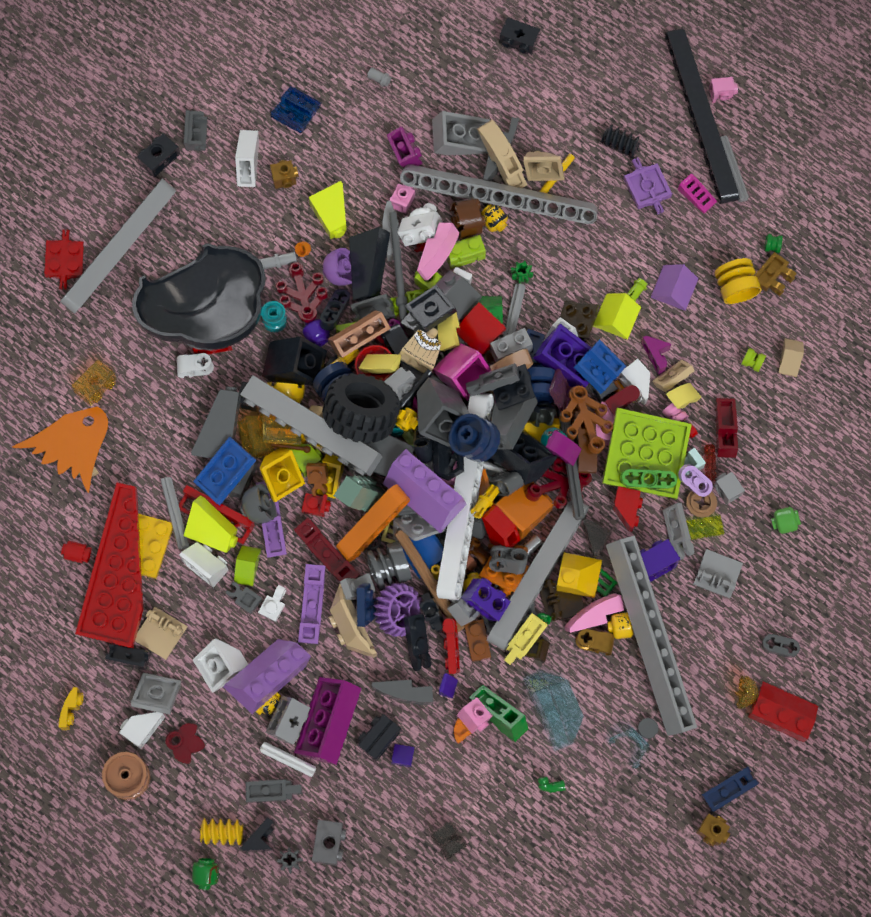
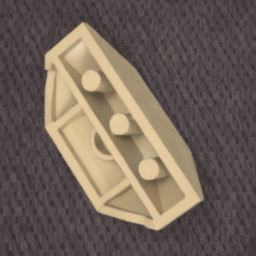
(345, 619)

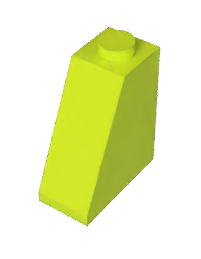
(330, 209)
(210, 526)

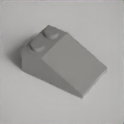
(457, 134)

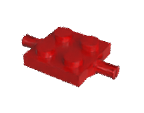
(64, 259)

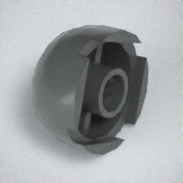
(257, 505)

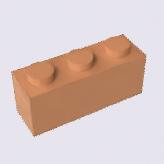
(359, 333)

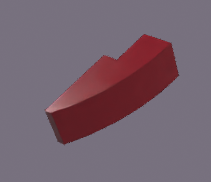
(726, 428)

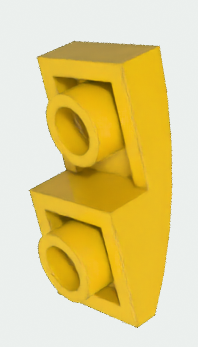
(72, 702)

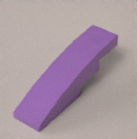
(274, 533)

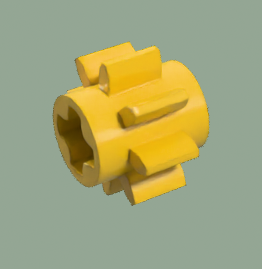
(407, 419)

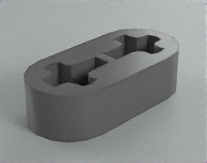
(779, 650)

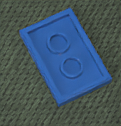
(224, 470)

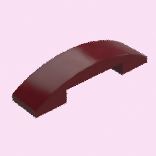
(324, 551)

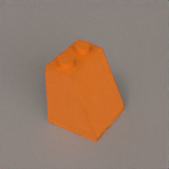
(523, 512)

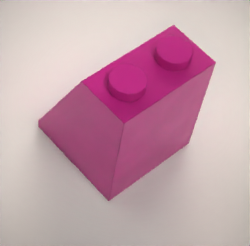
(461, 367)

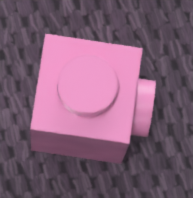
(475, 716)

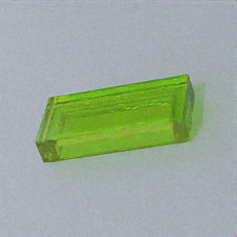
(705, 527)

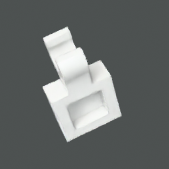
(273, 606)

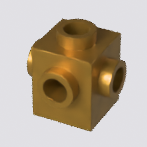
(284, 174)
(706, 830)

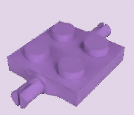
(647, 186)

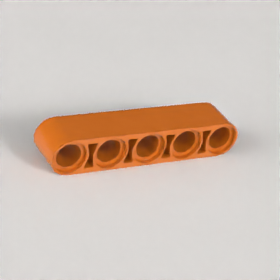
(373, 523)

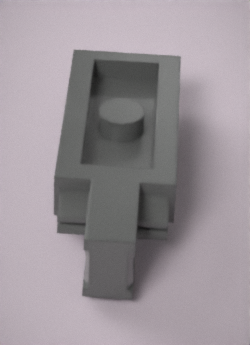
(493, 380)
(271, 791)

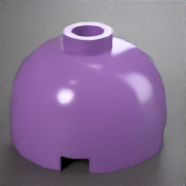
(338, 267)

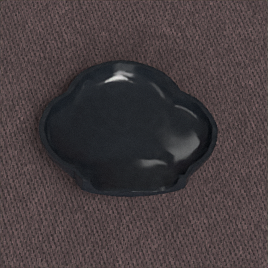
(204, 302)

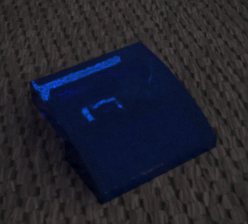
(295, 109)

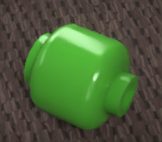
(786, 520)

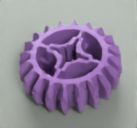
(392, 609)

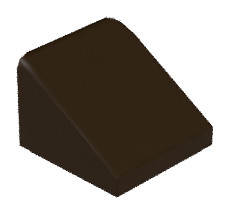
(539, 650)

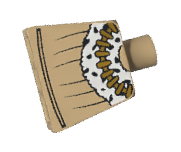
(421, 350)

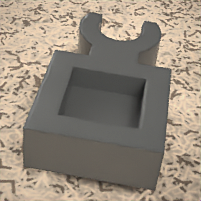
(245, 599)

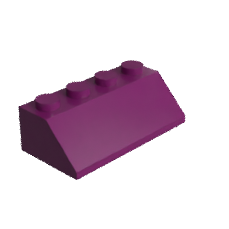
(328, 720)

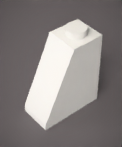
(247, 158)

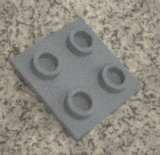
(718, 573)

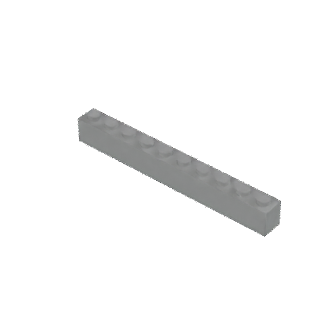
(651, 636)

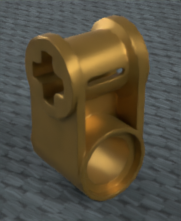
(597, 641)

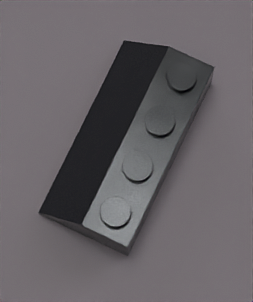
(527, 458)

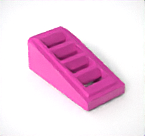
(696, 184)

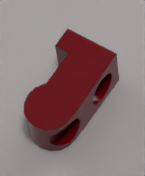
(623, 398)

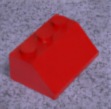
(784, 712)

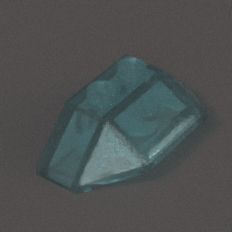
(555, 707)

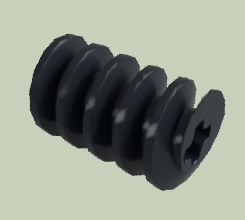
(621, 141)

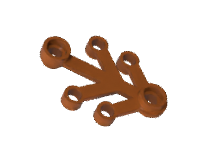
(586, 417)

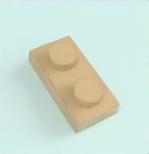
(673, 376)

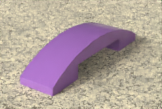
(312, 604)

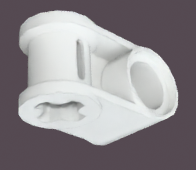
(192, 365)

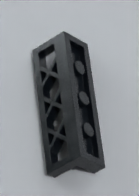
(444, 461)

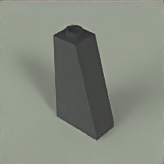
(512, 421)
(219, 423)

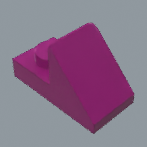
(654, 349)

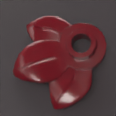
(187, 744)

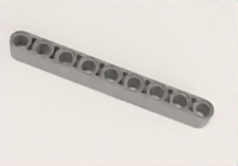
(118, 246)
(535, 577)

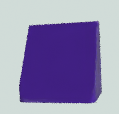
(448, 686)
(402, 755)

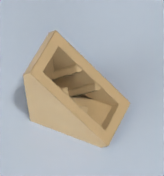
(791, 357)

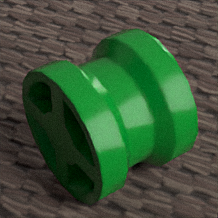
(773, 243)

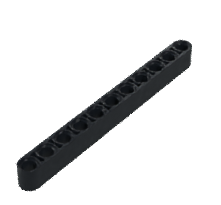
(702, 115)

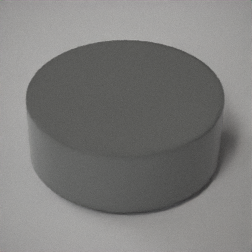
(648, 728)

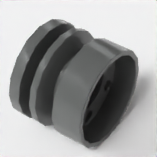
(389, 565)

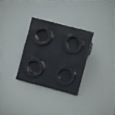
(517, 392)

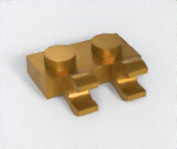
(771, 271)

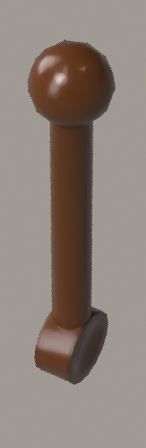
(306, 449)

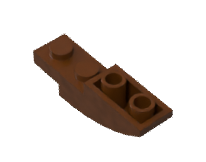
(586, 460)

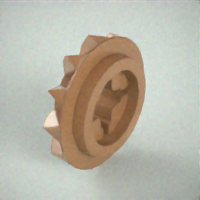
(705, 511)

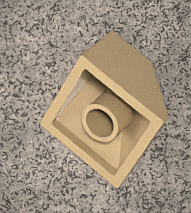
(543, 166)

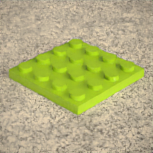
(646, 444)

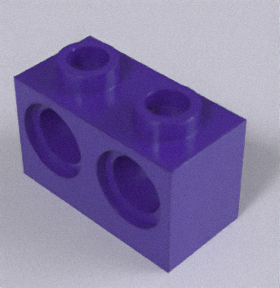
(484, 603)

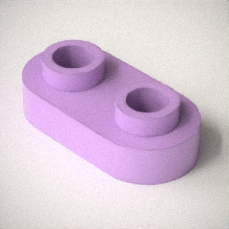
(694, 479)

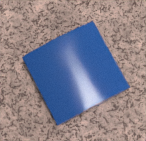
(600, 366)
(430, 551)

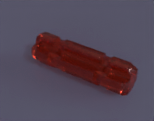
(710, 459)

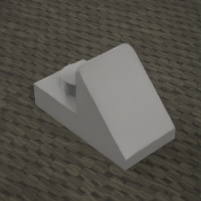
(350, 586)

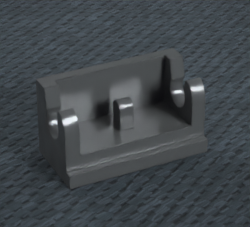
(195, 131)
(380, 303)

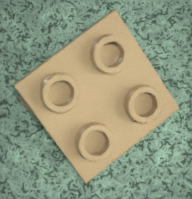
(160, 632)

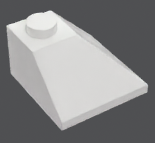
(219, 663)

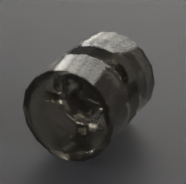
(449, 840)

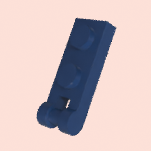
(729, 790)

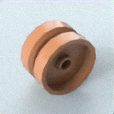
(137, 780)

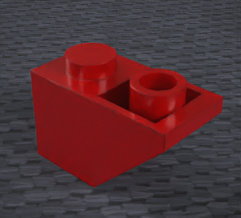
(626, 506)
(500, 528)

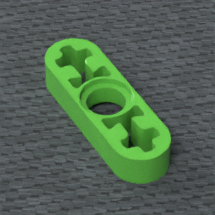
(662, 474)

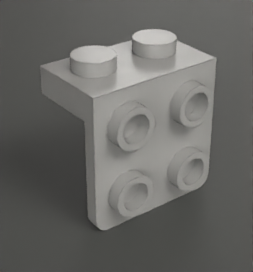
(413, 526)

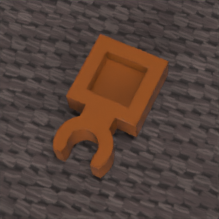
(317, 475)

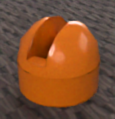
(302, 248)

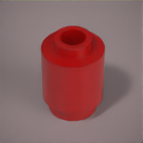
(76, 552)

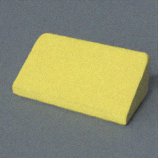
(380, 363)

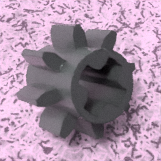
(294, 863)

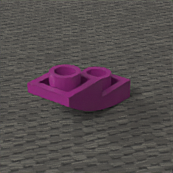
(563, 447)

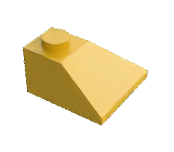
(281, 473)
(579, 575)

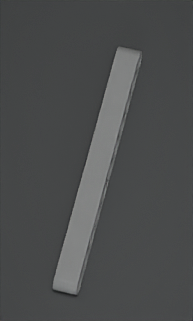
(507, 190)

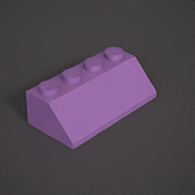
(427, 492)
(267, 674)

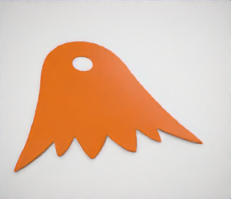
(71, 443)

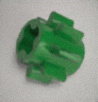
(520, 277)

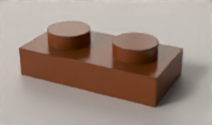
(477, 640)

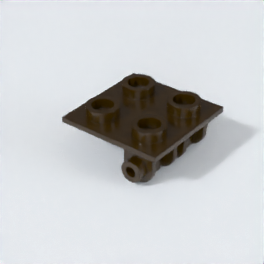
(580, 316)
(560, 604)

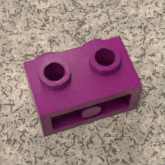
(404, 148)

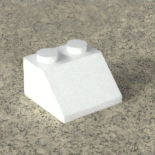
(204, 564)

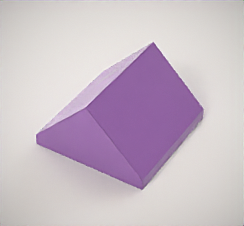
(675, 286)

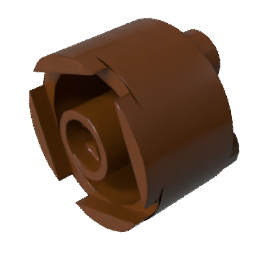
(467, 217)

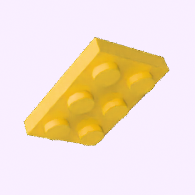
(153, 543)

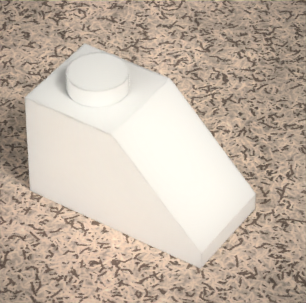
(141, 727)

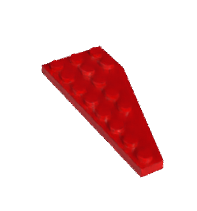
(115, 591)

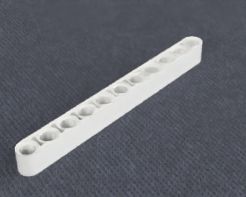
(460, 528)

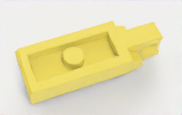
(525, 638)

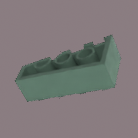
(359, 492)

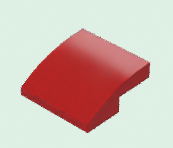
(480, 329)

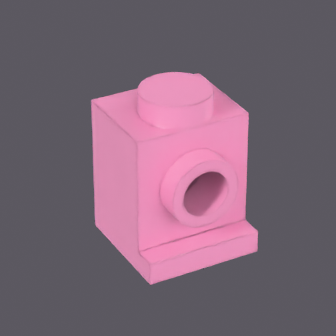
(722, 89)
(402, 203)

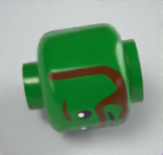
(205, 873)

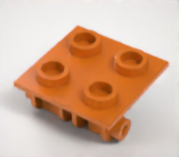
(507, 581)

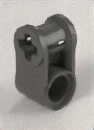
(507, 482)
(510, 560)

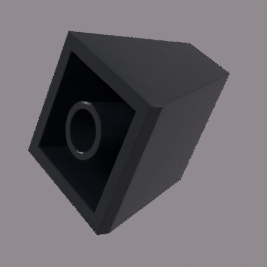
(293, 361)

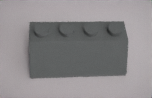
(459, 293)

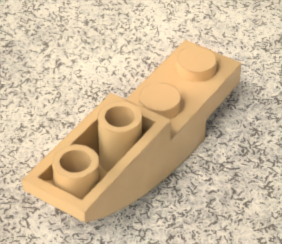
(502, 154)

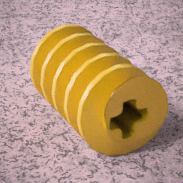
(222, 832)

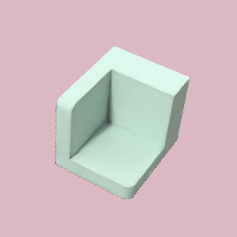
(694, 458)

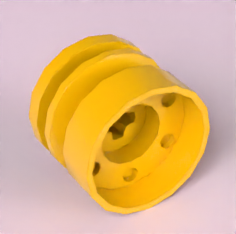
(737, 281)

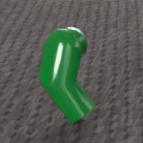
(551, 787)

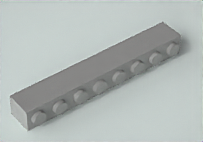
(310, 425)

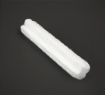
(288, 759)

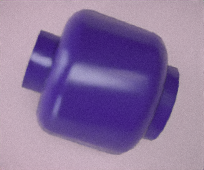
(315, 333)

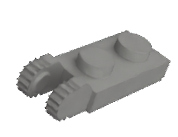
(678, 530)

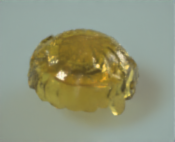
(747, 692)

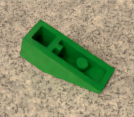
(504, 716)

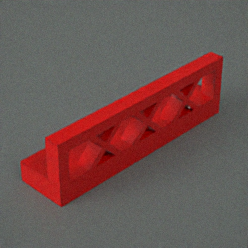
(227, 512)

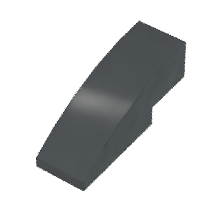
(404, 692)

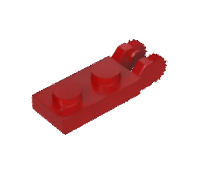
(451, 644)

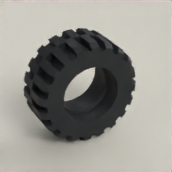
(361, 408)

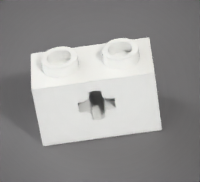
(418, 228)

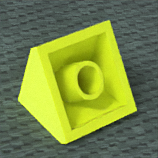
(617, 314)

